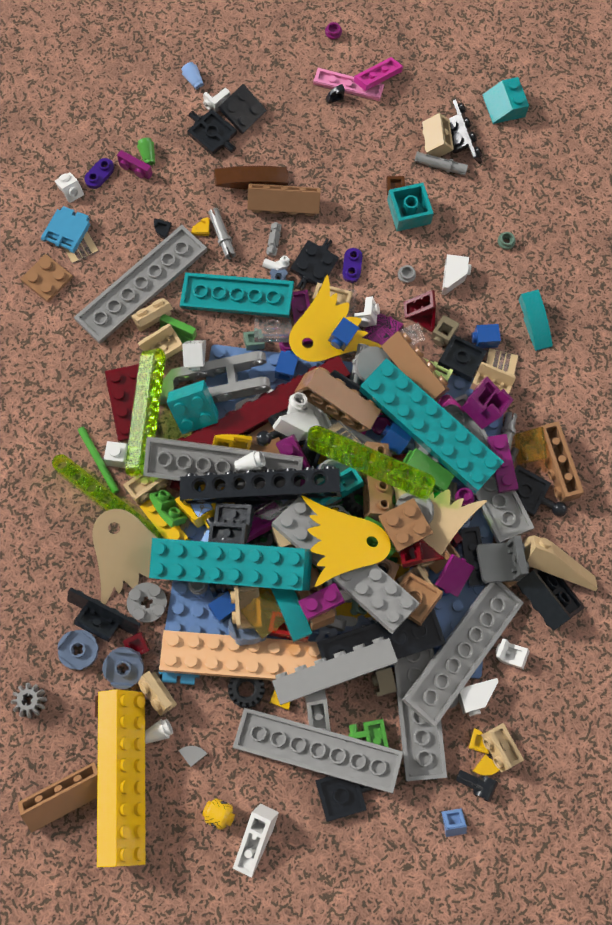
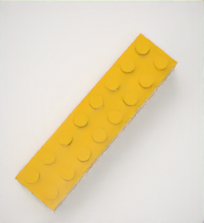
(121, 779)

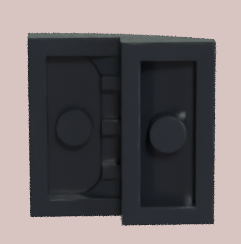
(231, 523)

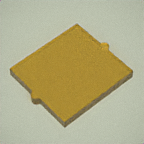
(530, 445)
(263, 614)

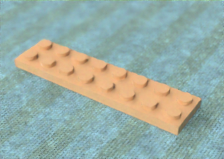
(224, 658)

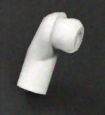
(283, 263)

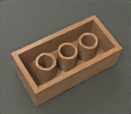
(338, 400)

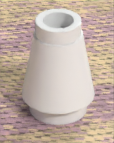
(297, 402)
(252, 461)
(159, 731)

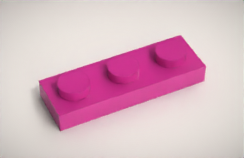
(378, 73)

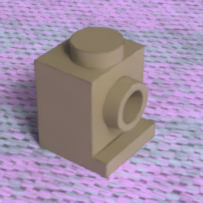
(446, 326)
(384, 681)

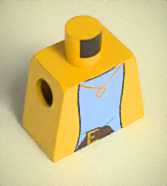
(198, 513)

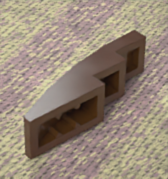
(241, 176)

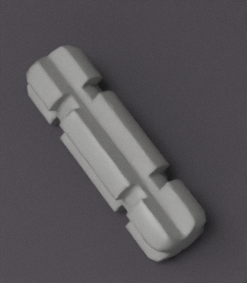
(274, 237)

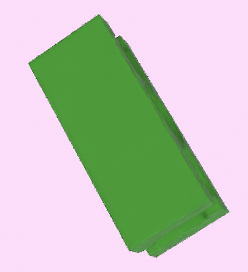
(424, 463)

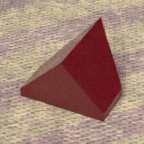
(422, 310)
(419, 554)

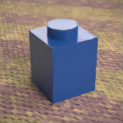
(343, 334)
(486, 336)
(286, 365)
(395, 437)
(222, 607)

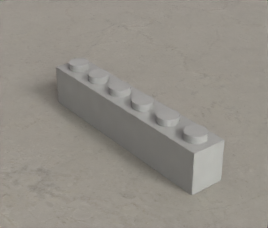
(334, 671)

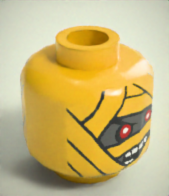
(218, 814)

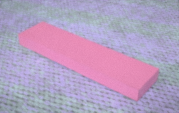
(332, 79)

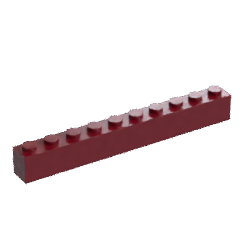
(256, 413)

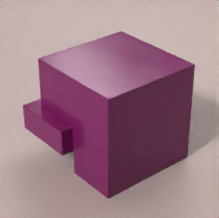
(487, 403)

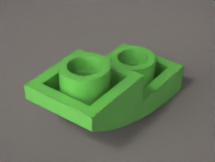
(165, 506)

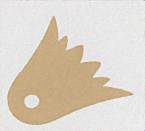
(446, 519)
(121, 554)

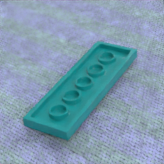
(237, 295)

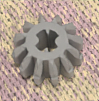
(26, 709)

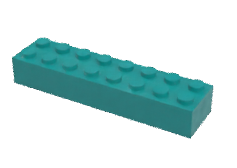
(431, 425)
(231, 564)

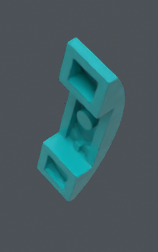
(292, 613)

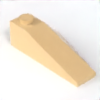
(549, 558)

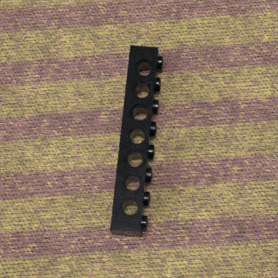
(191, 482)

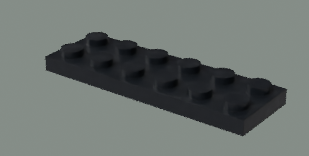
(406, 640)

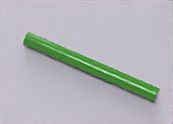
(98, 460)

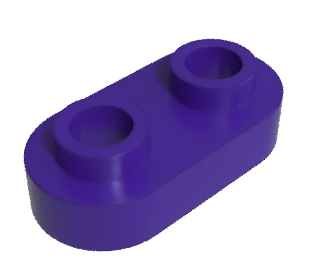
(101, 173)
(352, 264)

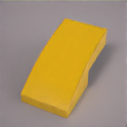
(233, 440)

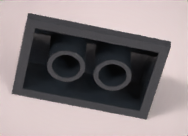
(550, 597)

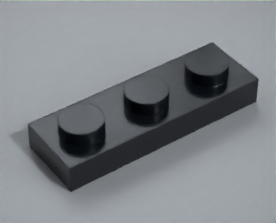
(471, 539)

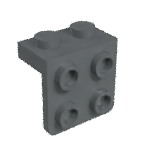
(502, 561)

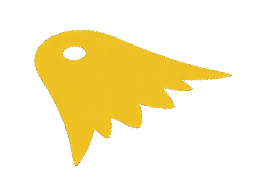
(318, 325)
(344, 541)

